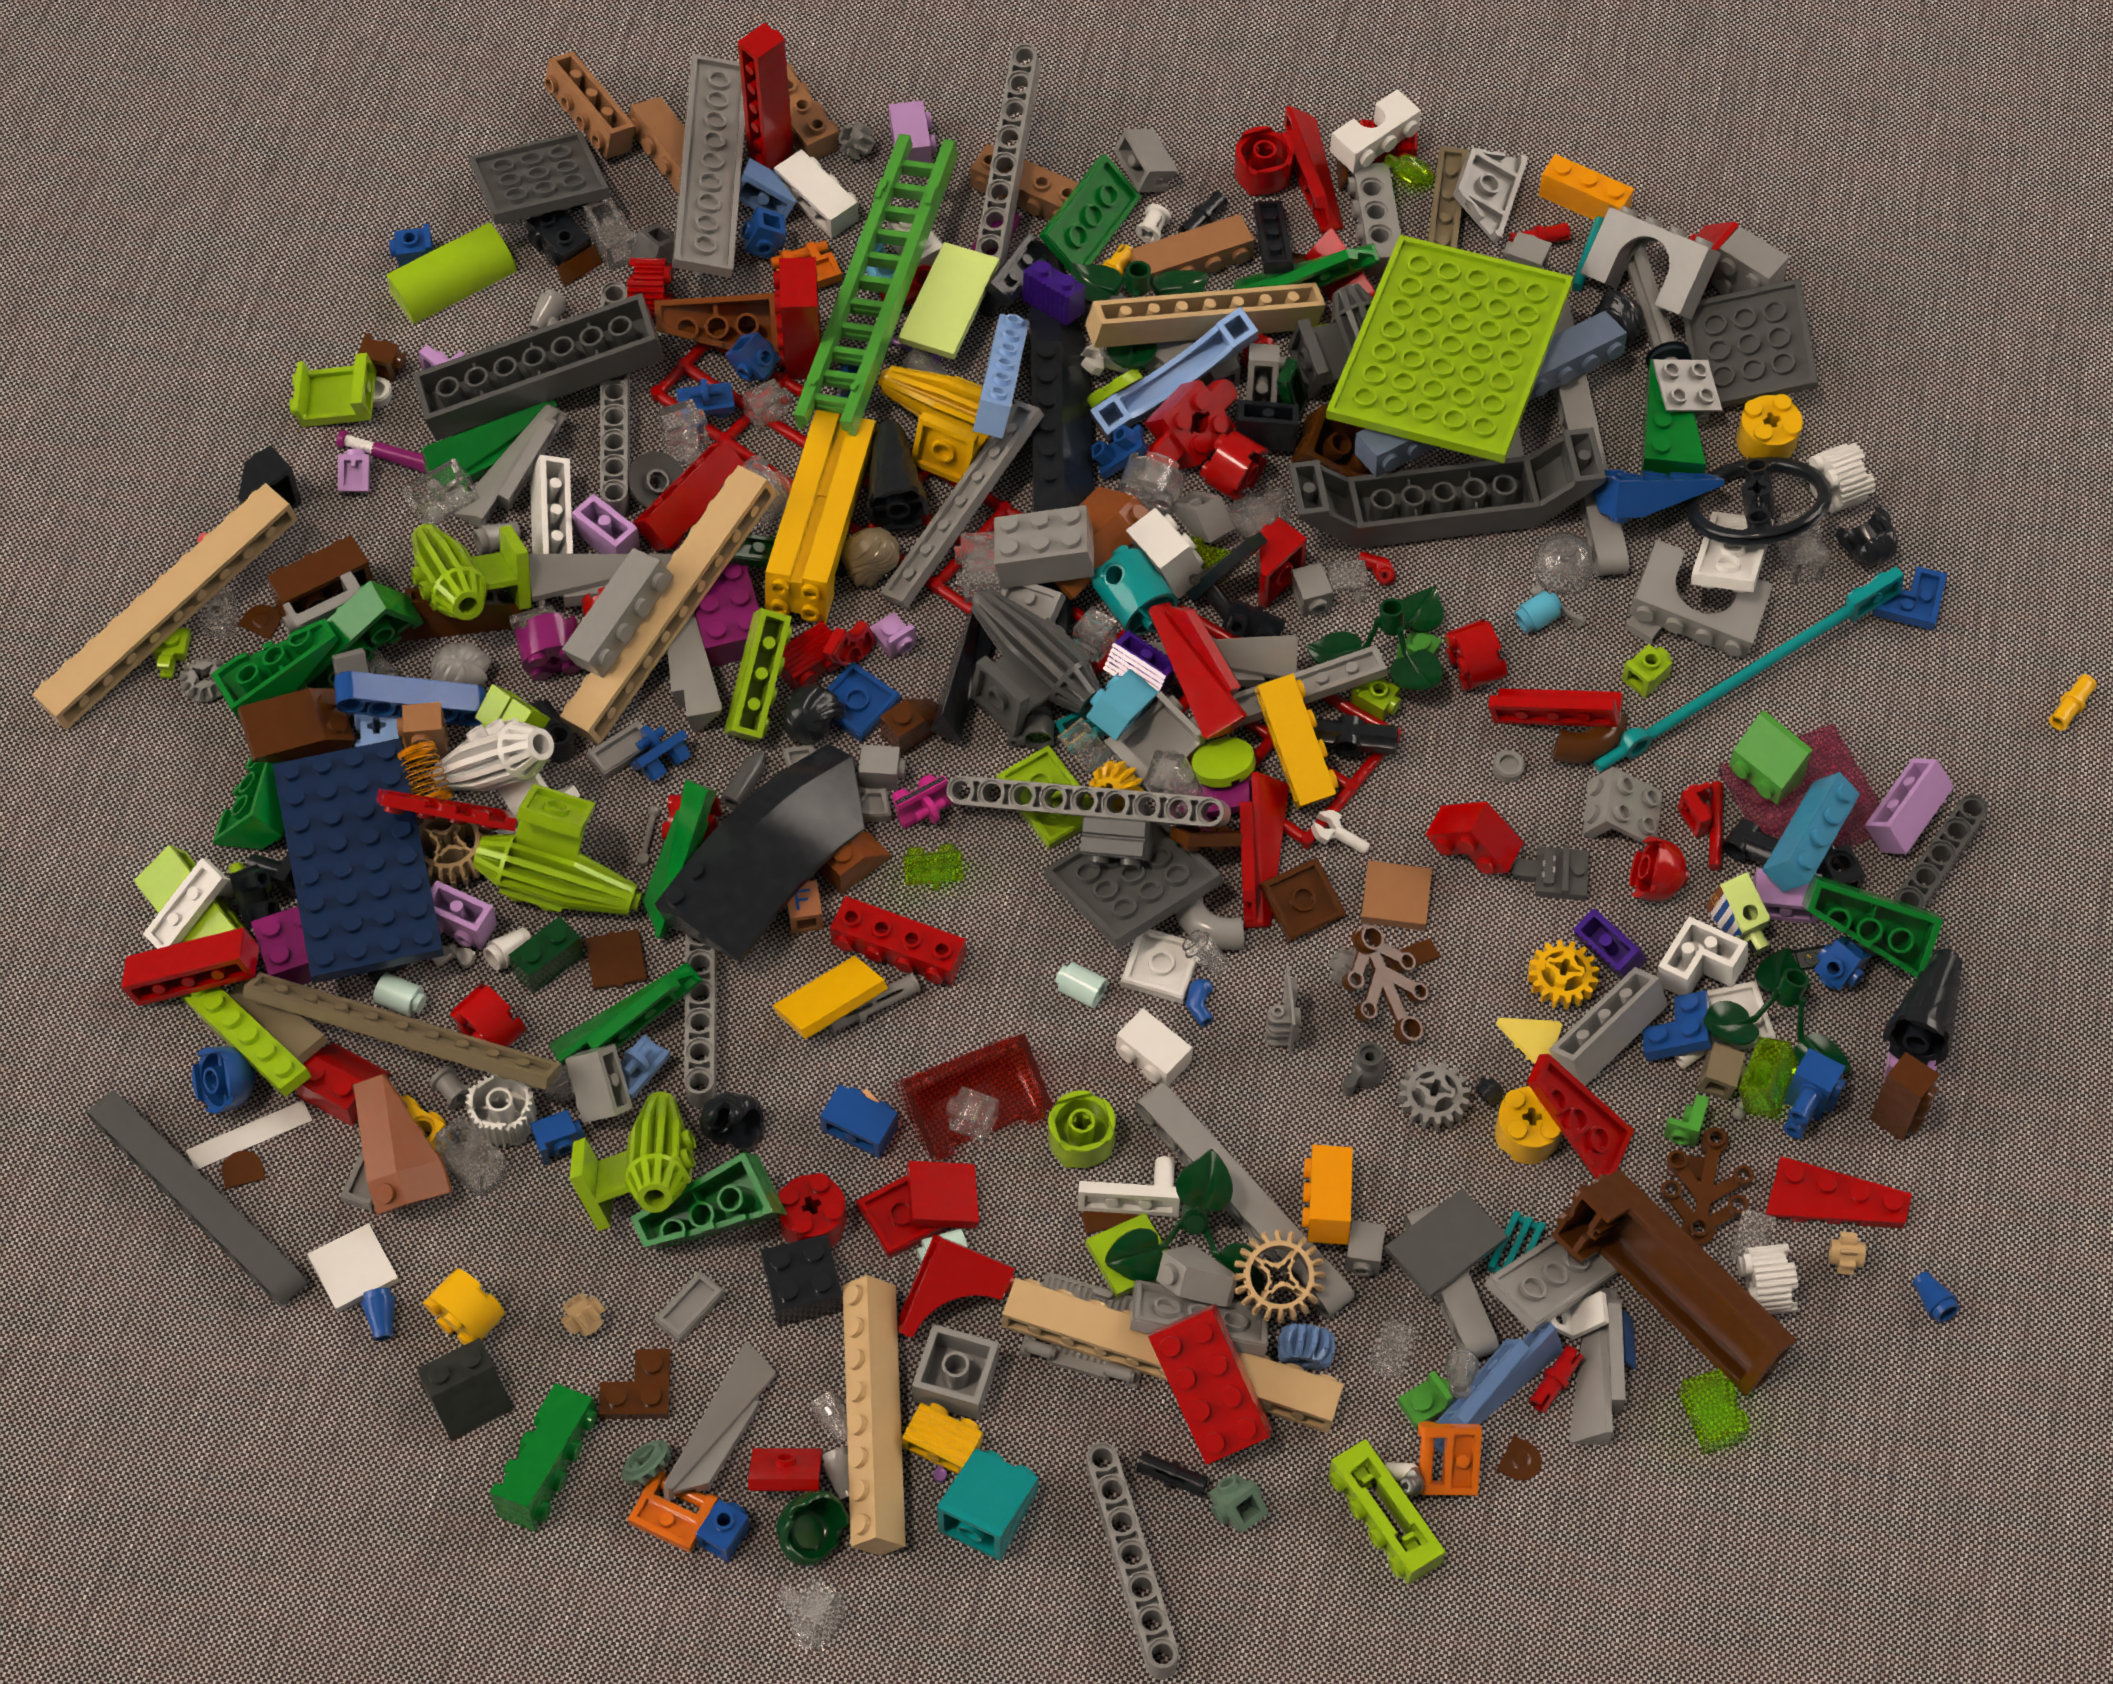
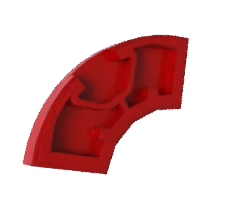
(849, 646)

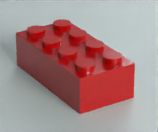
(797, 314)
(1210, 1384)

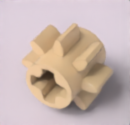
(1847, 1253)
(583, 1314)

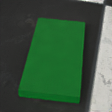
(1090, 214)

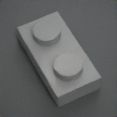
(1037, 599)

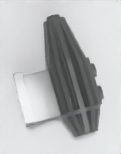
(1326, 348)
(1035, 664)

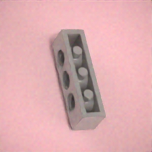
(1375, 211)

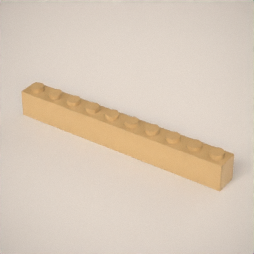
(695, 570)
(165, 606)
(1105, 1334)

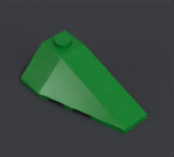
(276, 668)
(256, 813)

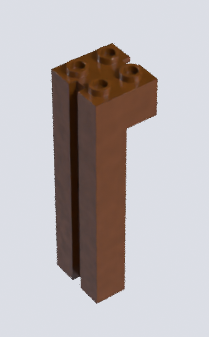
(1675, 1277)

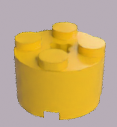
(1769, 427)
(1526, 1128)
(464, 1307)

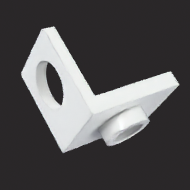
(1584, 1316)

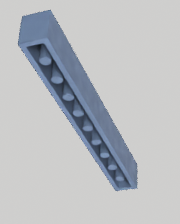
(1568, 356)

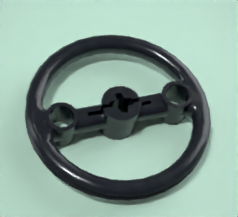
(1759, 521)

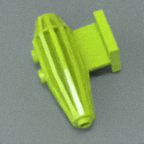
(459, 583)
(545, 863)
(651, 1168)

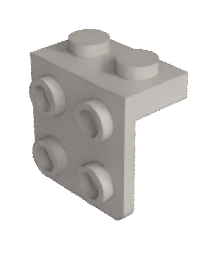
(1621, 804)

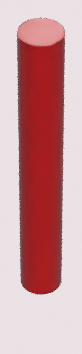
(1715, 828)

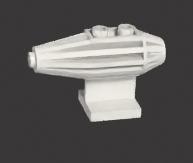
(500, 758)

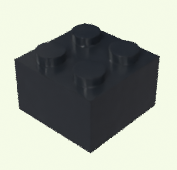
(802, 1280)

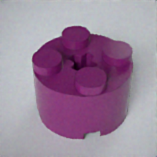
(542, 645)

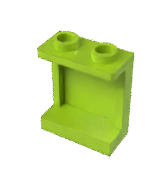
(334, 393)

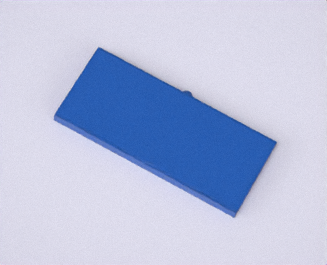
(1628, 1340)

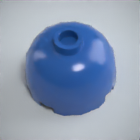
(222, 1079)

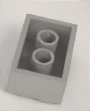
(1043, 546)

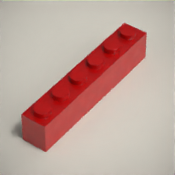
(766, 96)

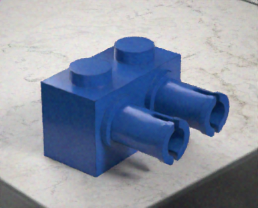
(1812, 1091)

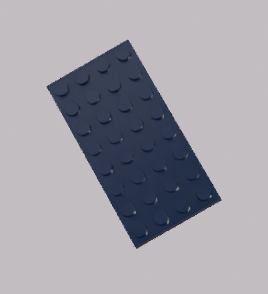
(354, 865)

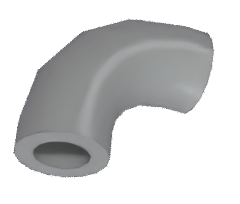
(1225, 932)

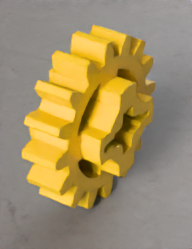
(1549, 965)

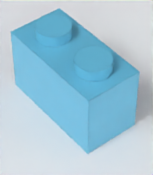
(1121, 703)

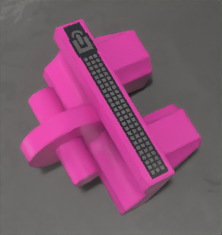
(922, 802)

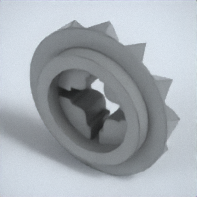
(191, 685)

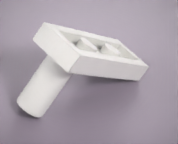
(188, 904)
(1137, 1199)

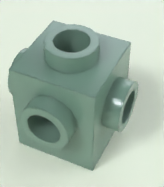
(1237, 1502)

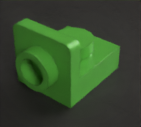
(1418, 641)
(1687, 1130)
(1426, 1400)

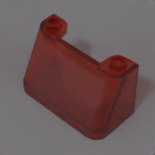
(997, 1070)

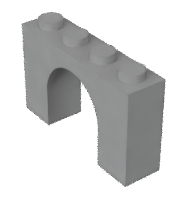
(1689, 263)
(1660, 604)

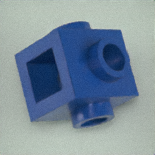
(764, 233)
(753, 357)
(1841, 963)

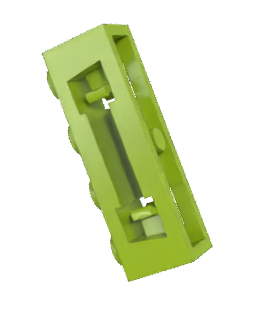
(1419, 1548)

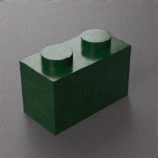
(546, 955)

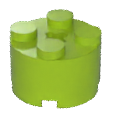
(1087, 1146)

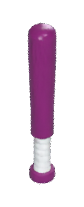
(383, 451)

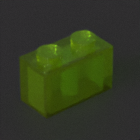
(1768, 1077)
(1713, 1411)

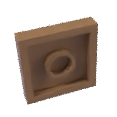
(1396, 895)

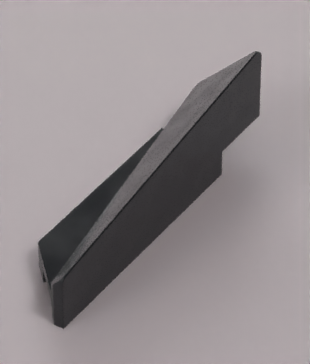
(955, 697)

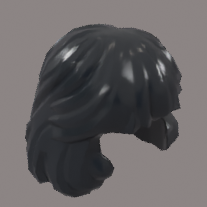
(1624, 312)
(1872, 541)
(810, 713)
(733, 1120)

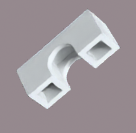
(1360, 145)

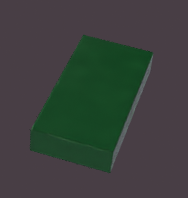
(1291, 385)

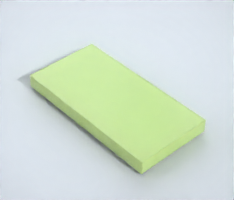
(948, 300)

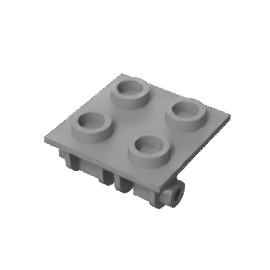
(1687, 387)
(1285, 1019)

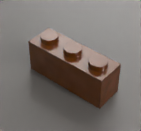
(1905, 1097)

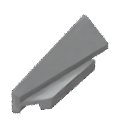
(1255, 657)
(721, 1424)

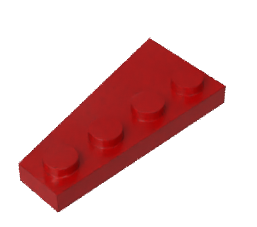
(454, 811)
(1583, 1118)
(1820, 1194)

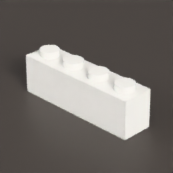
(551, 506)

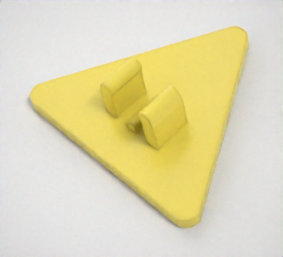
(1531, 1035)

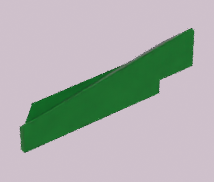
(1319, 270)
(481, 446)
(680, 844)
(628, 1016)

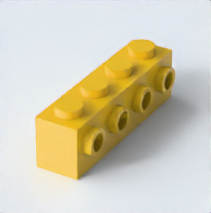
(1296, 741)

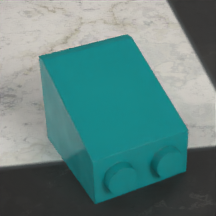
(987, 1503)

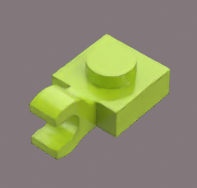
(172, 649)

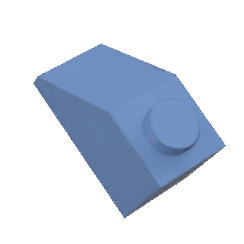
(764, 189)

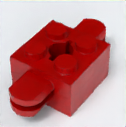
(1192, 421)

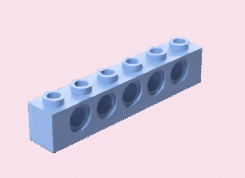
(1001, 375)

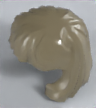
(870, 555)

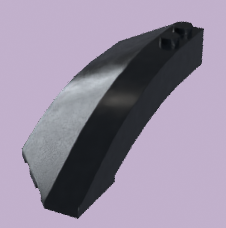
(765, 853)

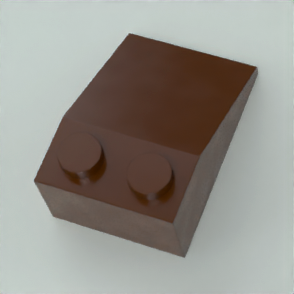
(1330, 444)
(295, 726)

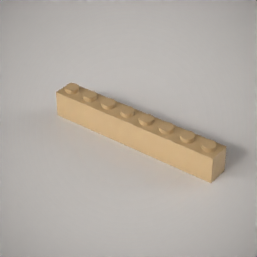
(1194, 314)
(873, 1416)

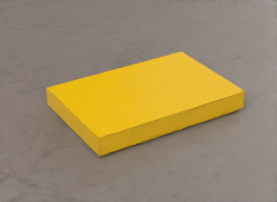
(830, 997)

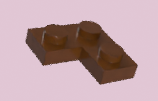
(1194, 837)
(645, 1396)

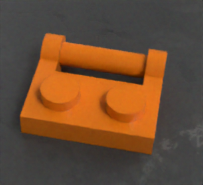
(1460, 1458)
(670, 1520)

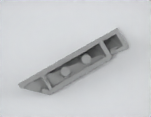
(513, 469)
(574, 574)
(692, 677)
(1600, 1379)

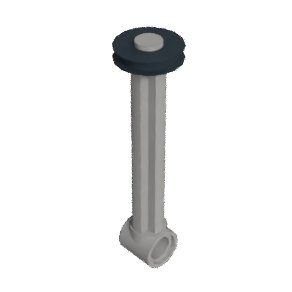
(1656, 320)

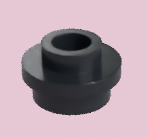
(1489, 1091)

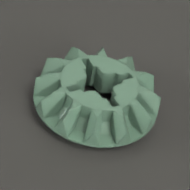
(646, 1462)

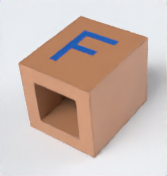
(805, 909)

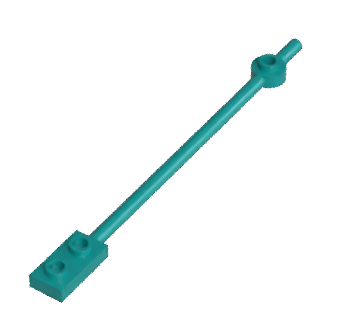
(1858, 603)

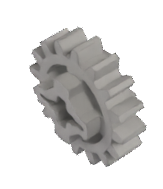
(1447, 1104)

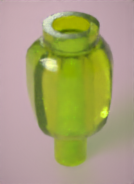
(1410, 170)

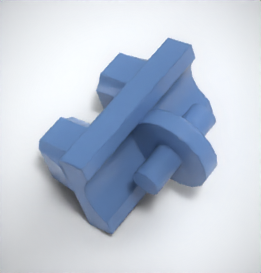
(642, 1063)

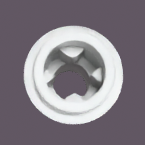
(498, 949)

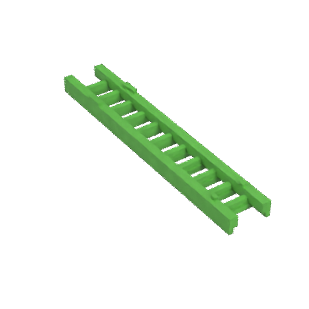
(896, 288)

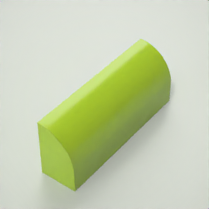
(451, 273)
(166, 875)

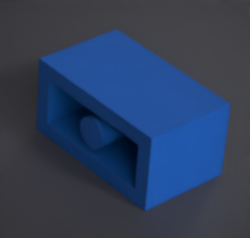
(859, 1120)

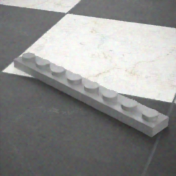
(961, 506)

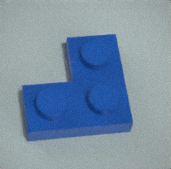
(1920, 604)
(1684, 1034)

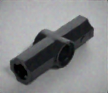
(1352, 736)

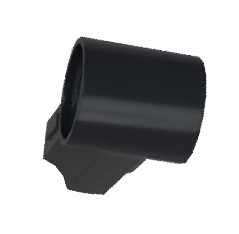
(559, 732)
(1749, 842)

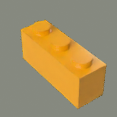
(1582, 188)
(1328, 1194)

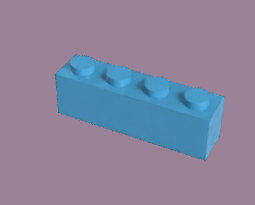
(1811, 832)

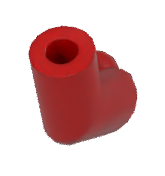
(1380, 567)

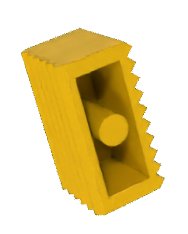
(941, 1437)

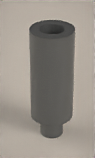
(744, 780)

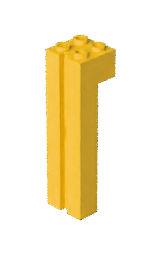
(817, 518)

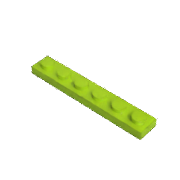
(249, 1038)

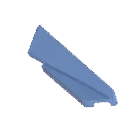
(1503, 1376)

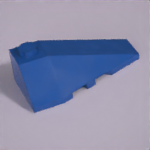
(1638, 495)

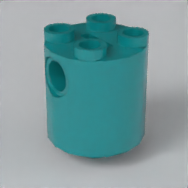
(1130, 587)

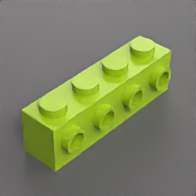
(758, 674)

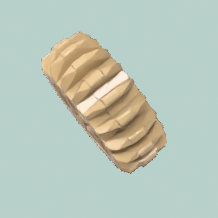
(452, 857)
(1291, 1286)

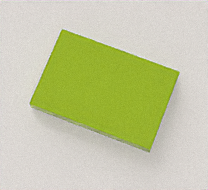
(1046, 767)

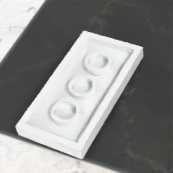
(1726, 564)

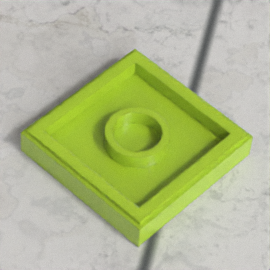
(1099, 1245)

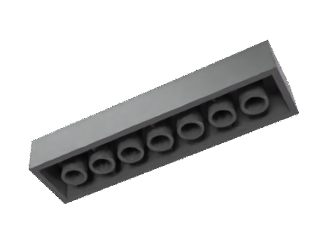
(538, 366)

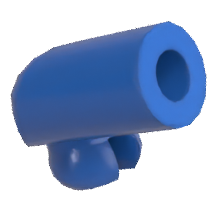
(1196, 997)

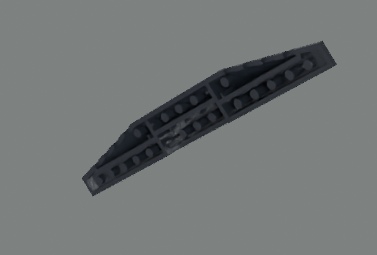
(1064, 435)

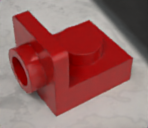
(1695, 809)

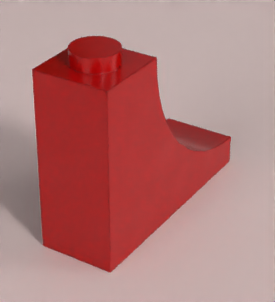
(948, 1274)

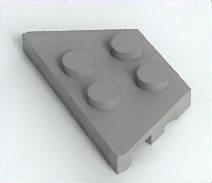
(1489, 188)

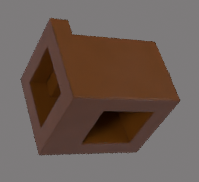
(384, 356)

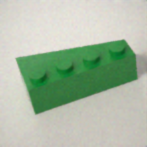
(544, 1458)

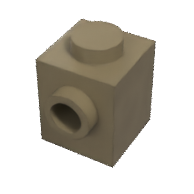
(1721, 1071)

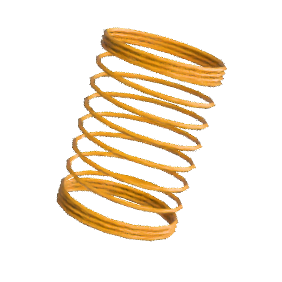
(446, 793)

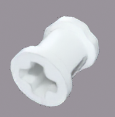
(1153, 223)

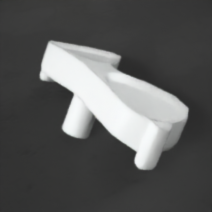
(464, 956)

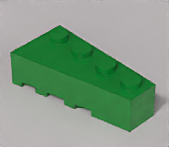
(1669, 438)
(365, 622)
(1882, 924)
(715, 1203)

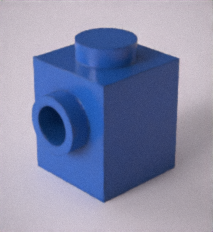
(723, 1529)

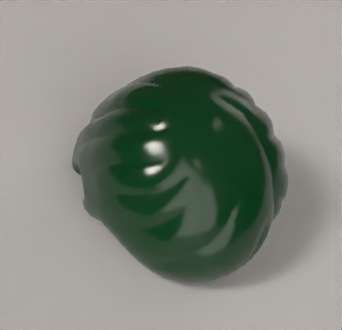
(811, 1527)

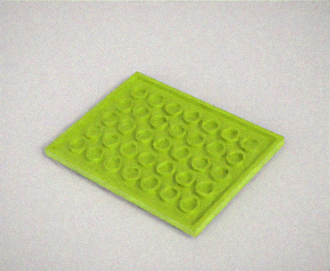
(1450, 348)

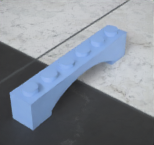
(1203, 356)

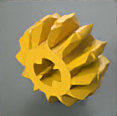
(1116, 776)

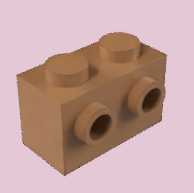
(422, 724)

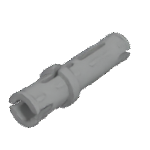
(906, 987)

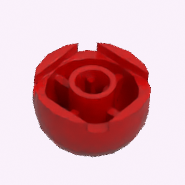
(1658, 870)

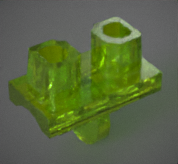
(932, 866)

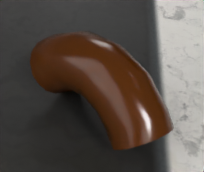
(1589, 744)

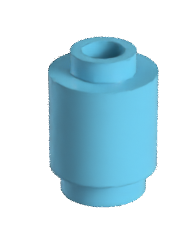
(1538, 611)

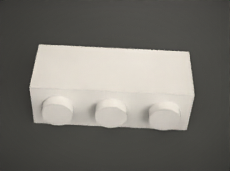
(818, 193)

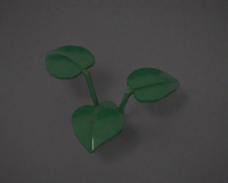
(1106, 281)
(1419, 612)
(1788, 983)
(1201, 1188)

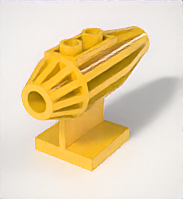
(945, 416)

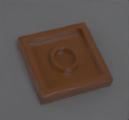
(1302, 900)

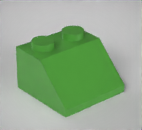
(1770, 758)

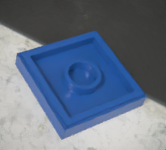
(863, 699)

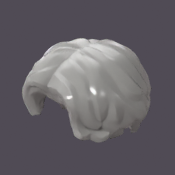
(460, 664)

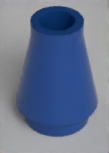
(1936, 1298)
(379, 1311)

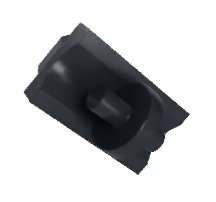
(1251, 621)
(252, 895)

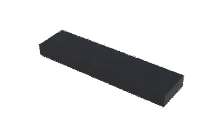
(1273, 237)

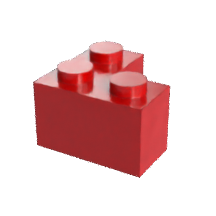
(1477, 832)

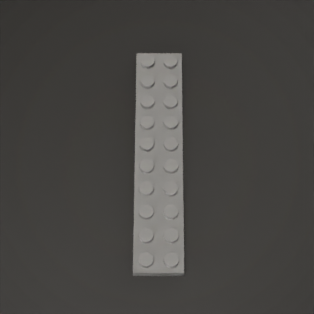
(710, 168)

